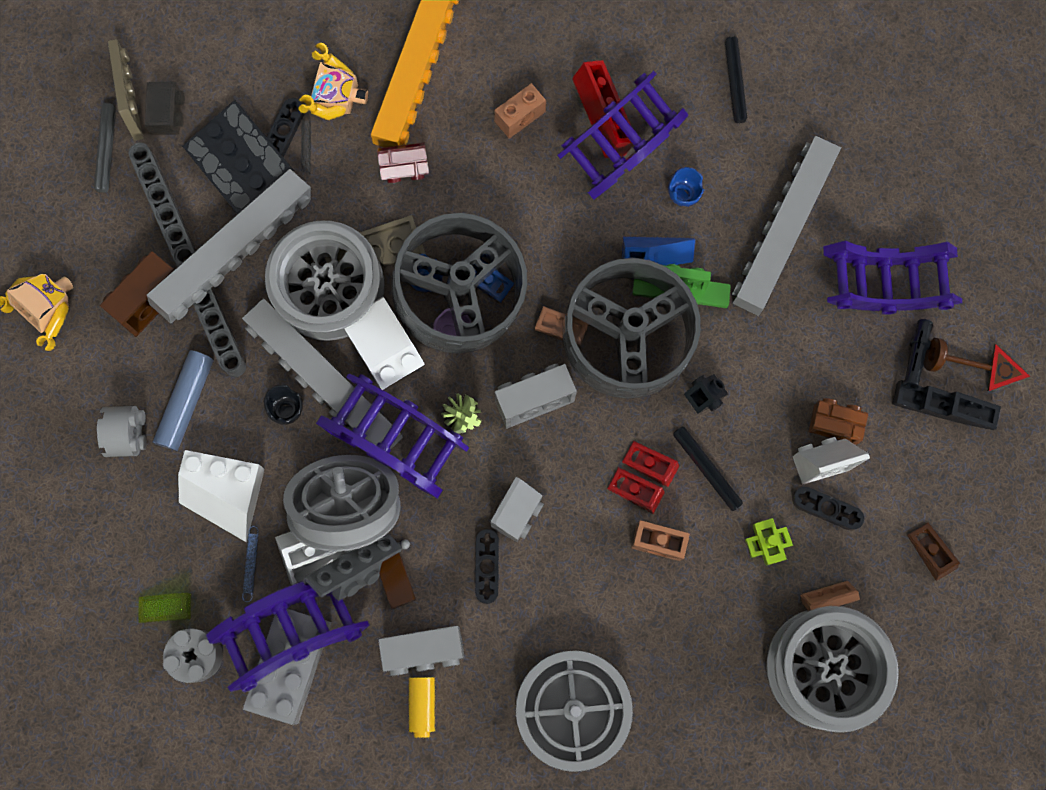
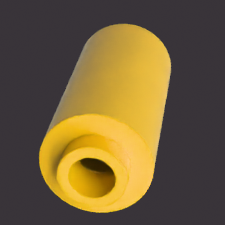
(422, 706)

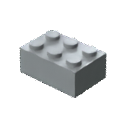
(535, 395)
(421, 650)

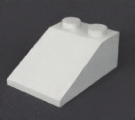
(384, 345)
(828, 459)

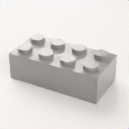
(285, 690)

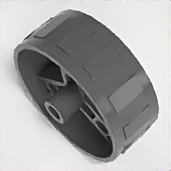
(461, 280)
(633, 326)

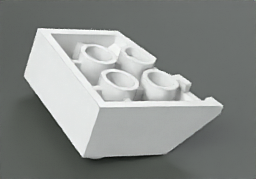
(220, 490)

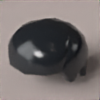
(275, 401)

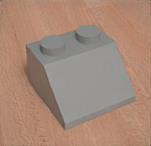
(516, 510)

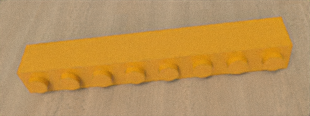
(412, 72)

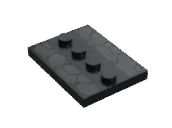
(236, 156)

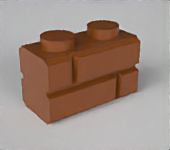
(838, 421)

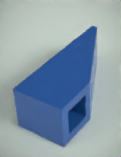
(659, 249)

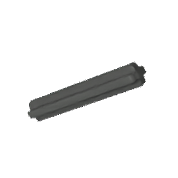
(104, 149)

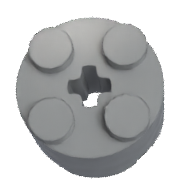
(121, 431)
(180, 664)

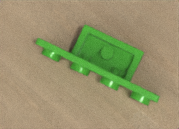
(699, 283)

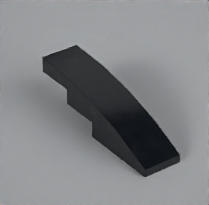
(948, 406)

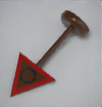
(1002, 368)

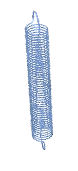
(249, 539)

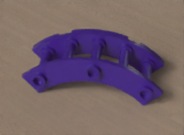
(641, 146)
(847, 252)
(381, 451)
(277, 604)

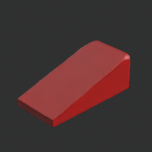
(652, 463)
(637, 490)

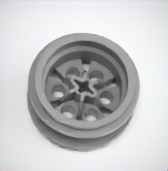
(287, 266)
(872, 655)

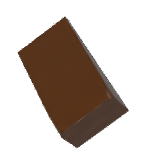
(934, 552)
(396, 582)

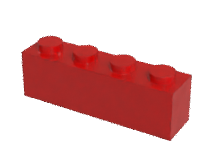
(596, 93)

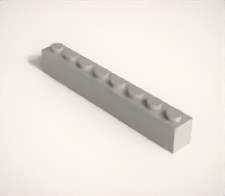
(786, 226)
(229, 247)
(311, 368)

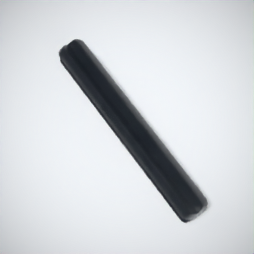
(736, 79)
(708, 468)

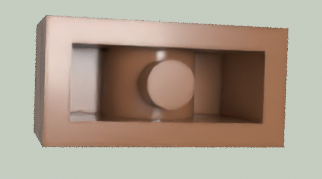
(520, 110)
(660, 541)

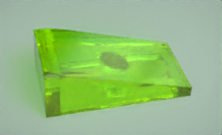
(165, 607)

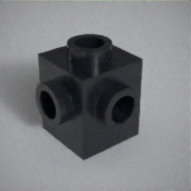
(706, 393)

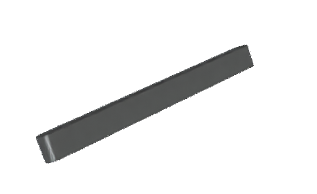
(181, 249)

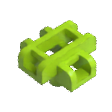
(769, 542)

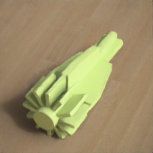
(462, 414)

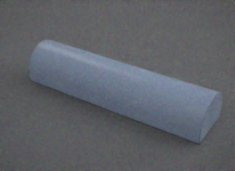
(183, 400)

